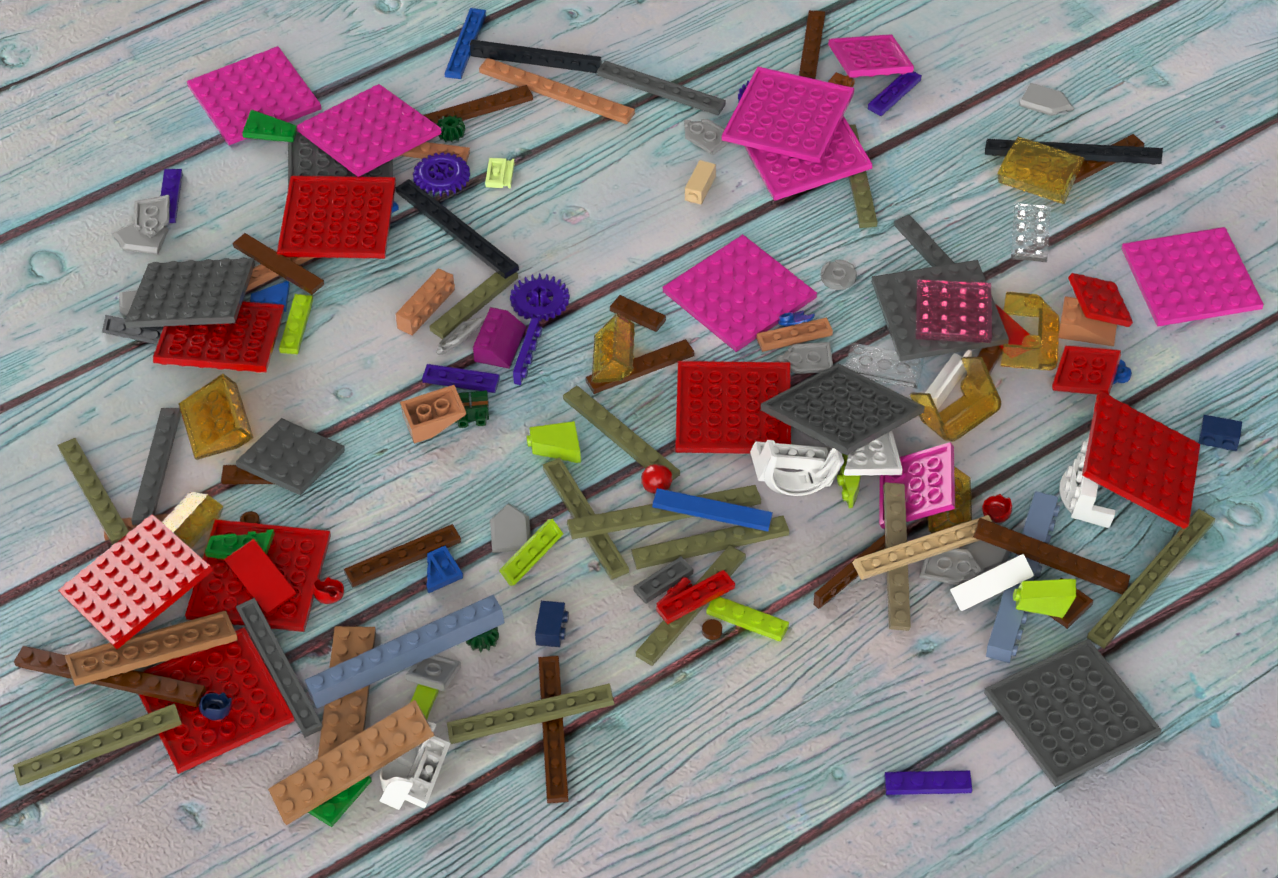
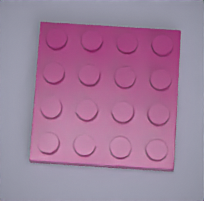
(870, 55)
(927, 482)

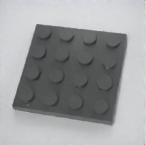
(290, 456)

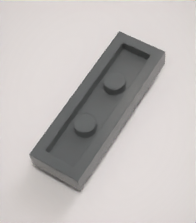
(663, 580)

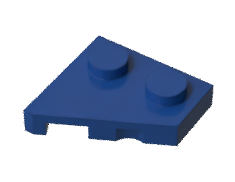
(273, 295)
(441, 569)

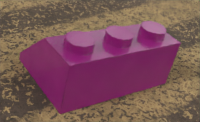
(498, 338)

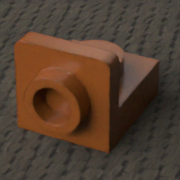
(842, 80)

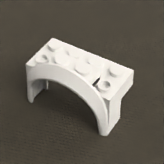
(815, 460)
(1081, 498)

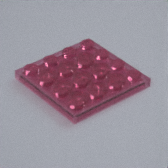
(953, 311)

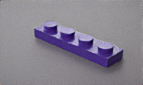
(894, 93)
(171, 186)
(525, 356)
(461, 378)
(928, 782)

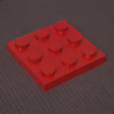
(1100, 300)
(1086, 370)

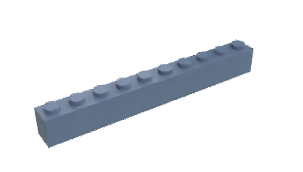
(1008, 620)
(404, 651)

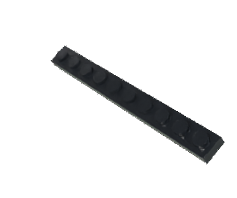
(1089, 151)
(457, 229)

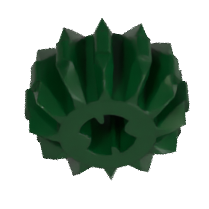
(451, 128)
(484, 640)

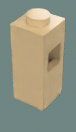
(700, 182)

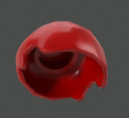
(656, 477)
(997, 508)
(328, 591)

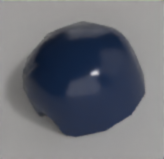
(215, 706)

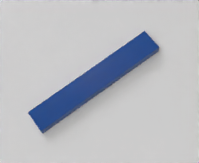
(462, 48)
(712, 509)

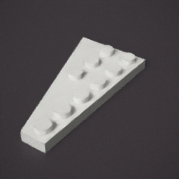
(875, 458)

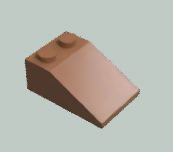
(1079, 328)
(432, 412)

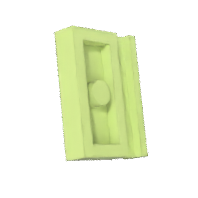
(499, 173)

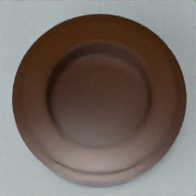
(250, 517)
(712, 629)

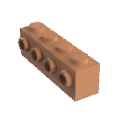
(425, 301)

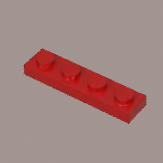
(695, 597)

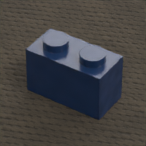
(1220, 432)
(550, 624)

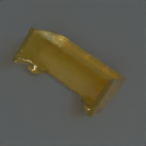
(1038, 350)
(976, 405)

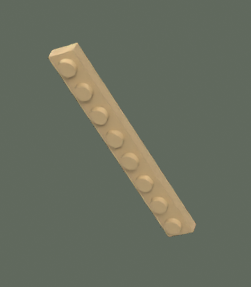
(916, 549)

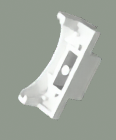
(413, 776)

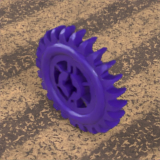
(445, 178)
(547, 289)

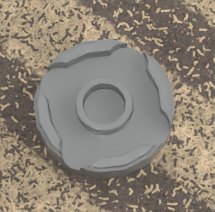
(838, 274)

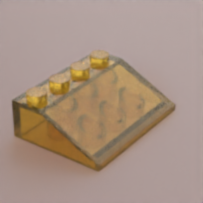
(1040, 170)
(215, 418)

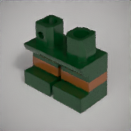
(478, 412)

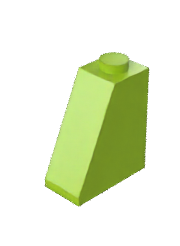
(555, 441)
(1046, 596)

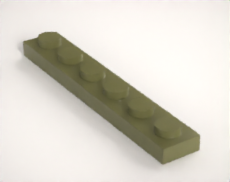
(471, 304)

